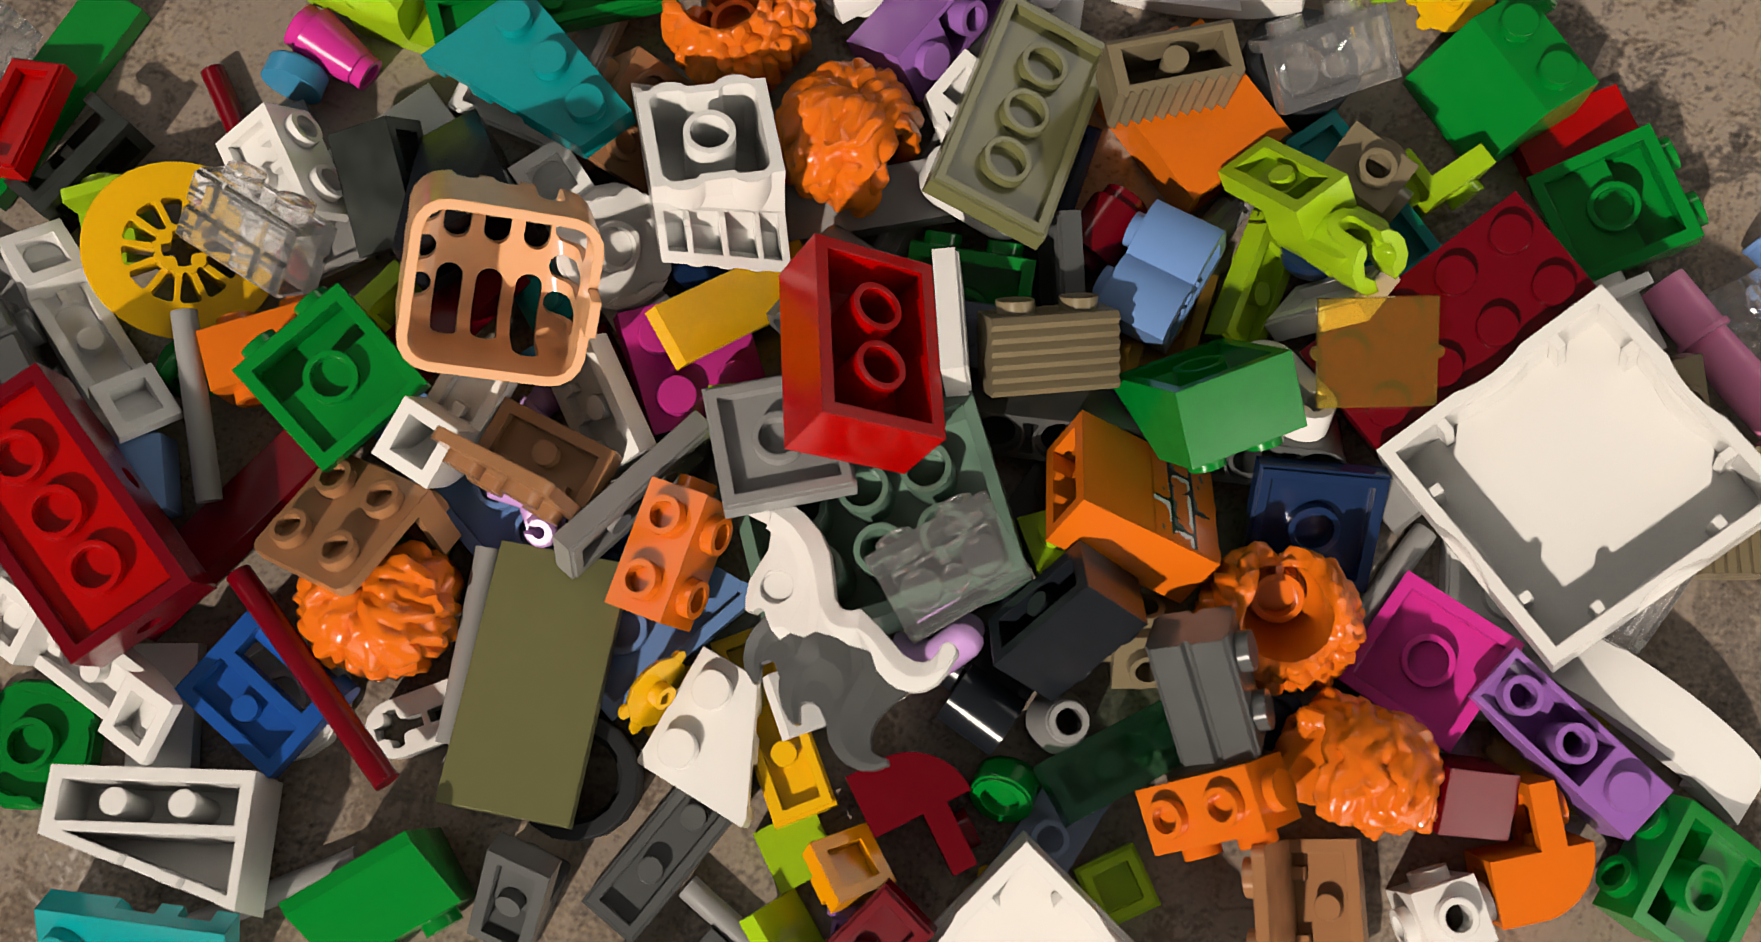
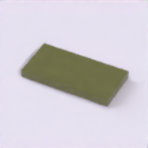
(1018, 122)
(532, 690)

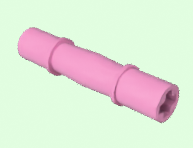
(1701, 328)

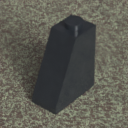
(469, 151)

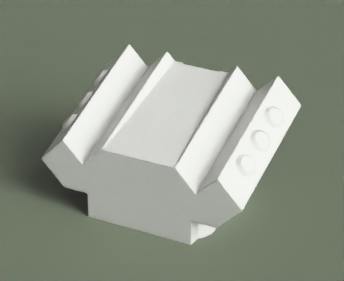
(714, 173)

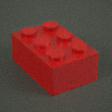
(860, 356)

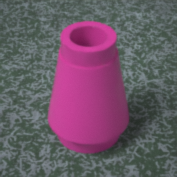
(332, 46)

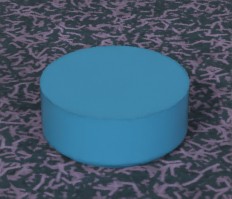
(295, 76)

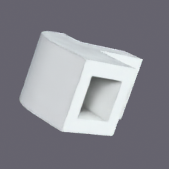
(455, 403)

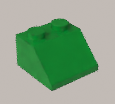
(1501, 80)
(1214, 402)
(385, 893)

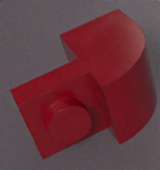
(916, 787)

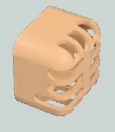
(558, 341)

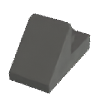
(516, 891)

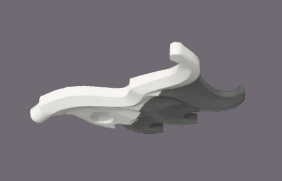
(822, 650)

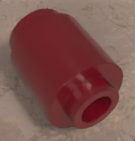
(1104, 226)

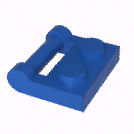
(249, 705)

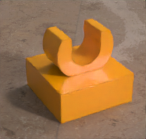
(846, 867)

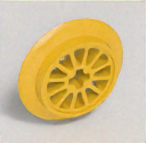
(103, 243)

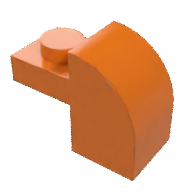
(1543, 865)

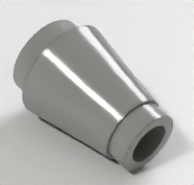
(1042, 722)

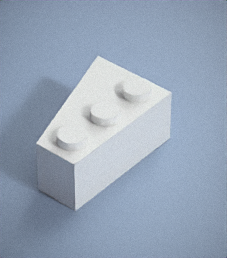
(176, 825)

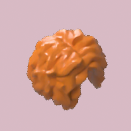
(738, 38)
(843, 131)
(1298, 609)
(392, 621)
(1363, 764)

